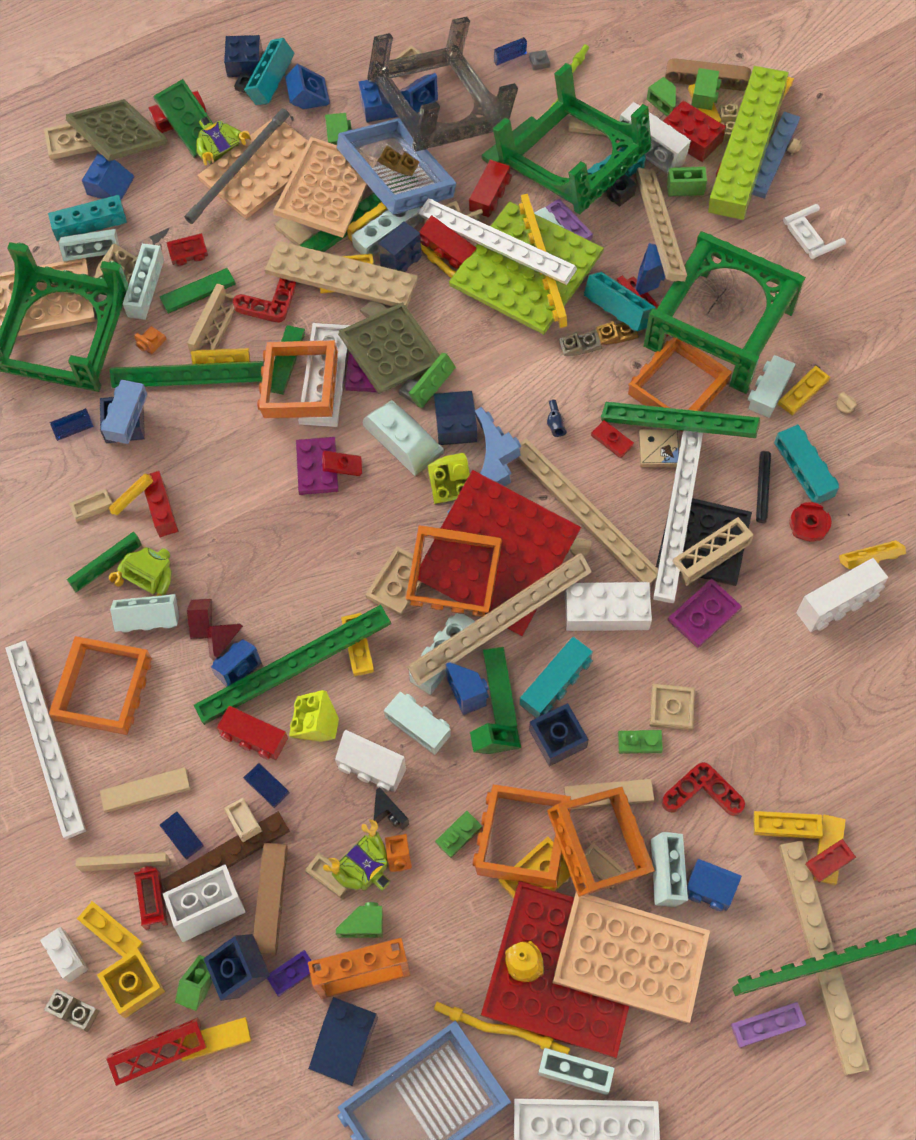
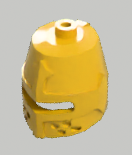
(524, 961)

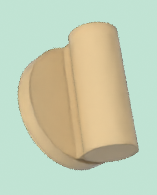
(846, 403)
(581, 546)

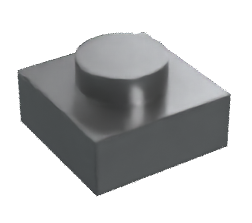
(539, 60)
(406, 388)

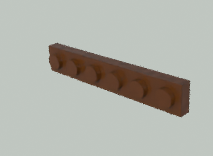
(229, 852)

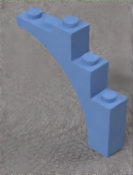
(499, 449)

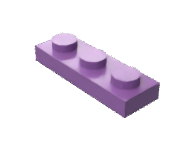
(567, 218)
(768, 1024)

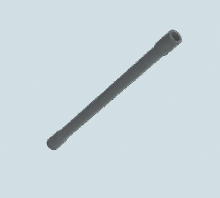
(197, 209)

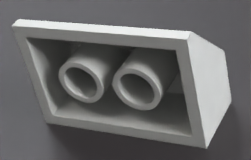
(370, 761)
(203, 903)

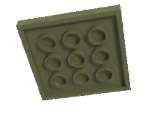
(116, 129)
(389, 347)

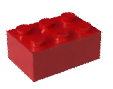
(698, 127)

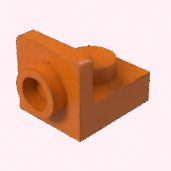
(150, 340)
(398, 853)

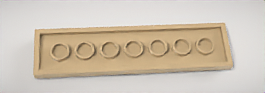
(341, 274)

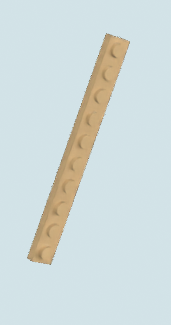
(661, 225)
(586, 513)
(499, 619)
(819, 943)

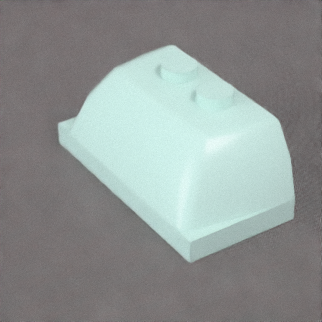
(402, 437)

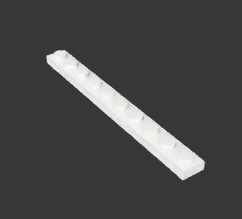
(500, 242)
(678, 516)
(45, 740)

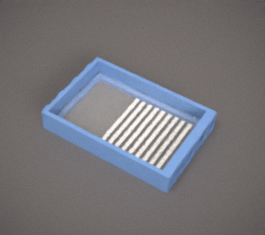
(395, 190)
(428, 1095)

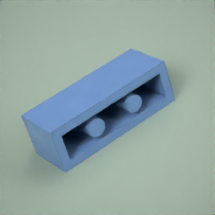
(124, 411)

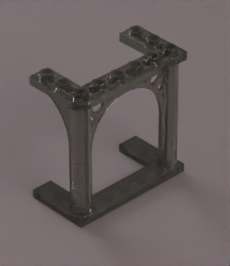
(424, 126)

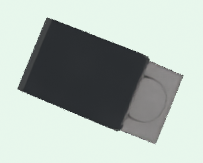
(385, 806)

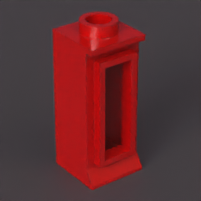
(155, 917)

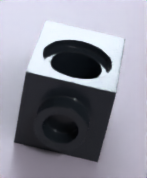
(622, 190)

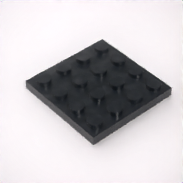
(705, 520)

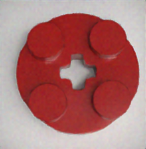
(807, 532)

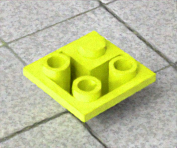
(448, 477)
(314, 717)

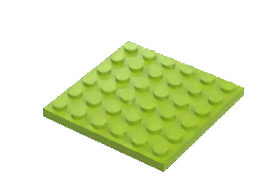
(515, 287)

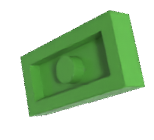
(640, 741)
(458, 834)

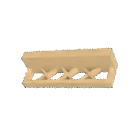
(207, 319)
(715, 558)

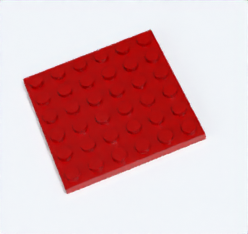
(531, 547)
(542, 1005)

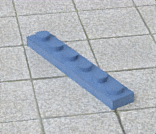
(775, 153)

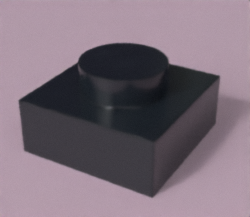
(241, 82)

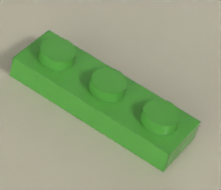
(432, 380)

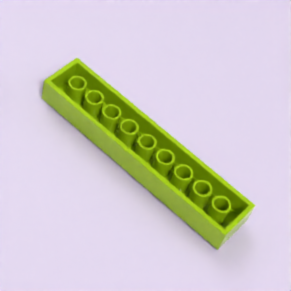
(748, 143)

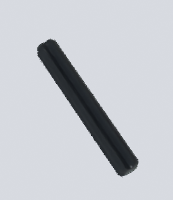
(763, 487)

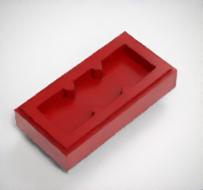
(612, 439)
(342, 463)
(830, 860)

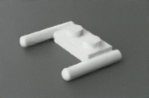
(807, 236)

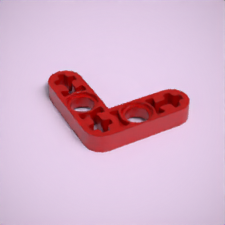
(270, 307)
(706, 783)

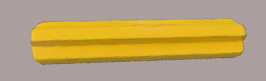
(130, 494)

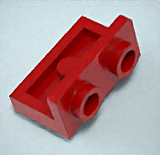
(187, 249)

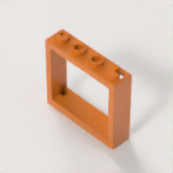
(696, 356)
(299, 409)
(459, 537)
(69, 677)
(573, 850)
(511, 873)
(359, 969)

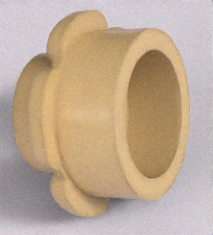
(794, 146)

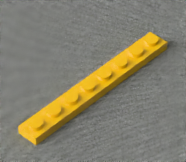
(548, 283)

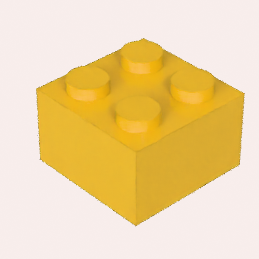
(131, 983)

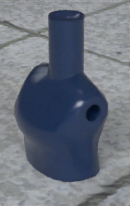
(555, 420)

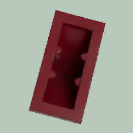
(199, 617)
(220, 637)

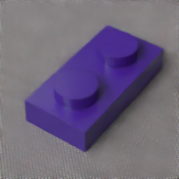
(290, 973)

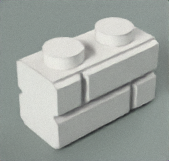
(64, 954)

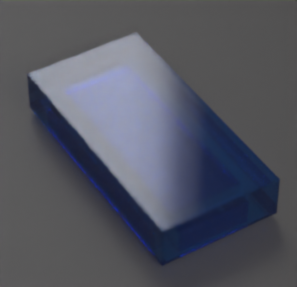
(510, 51)
(71, 424)
(266, 785)
(181, 835)

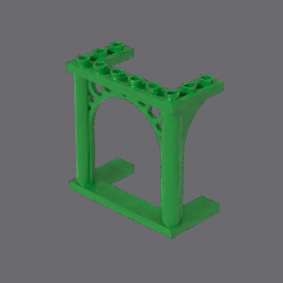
(580, 187)
(732, 257)
(27, 275)

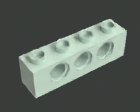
(367, 238)
(143, 281)
(453, 625)

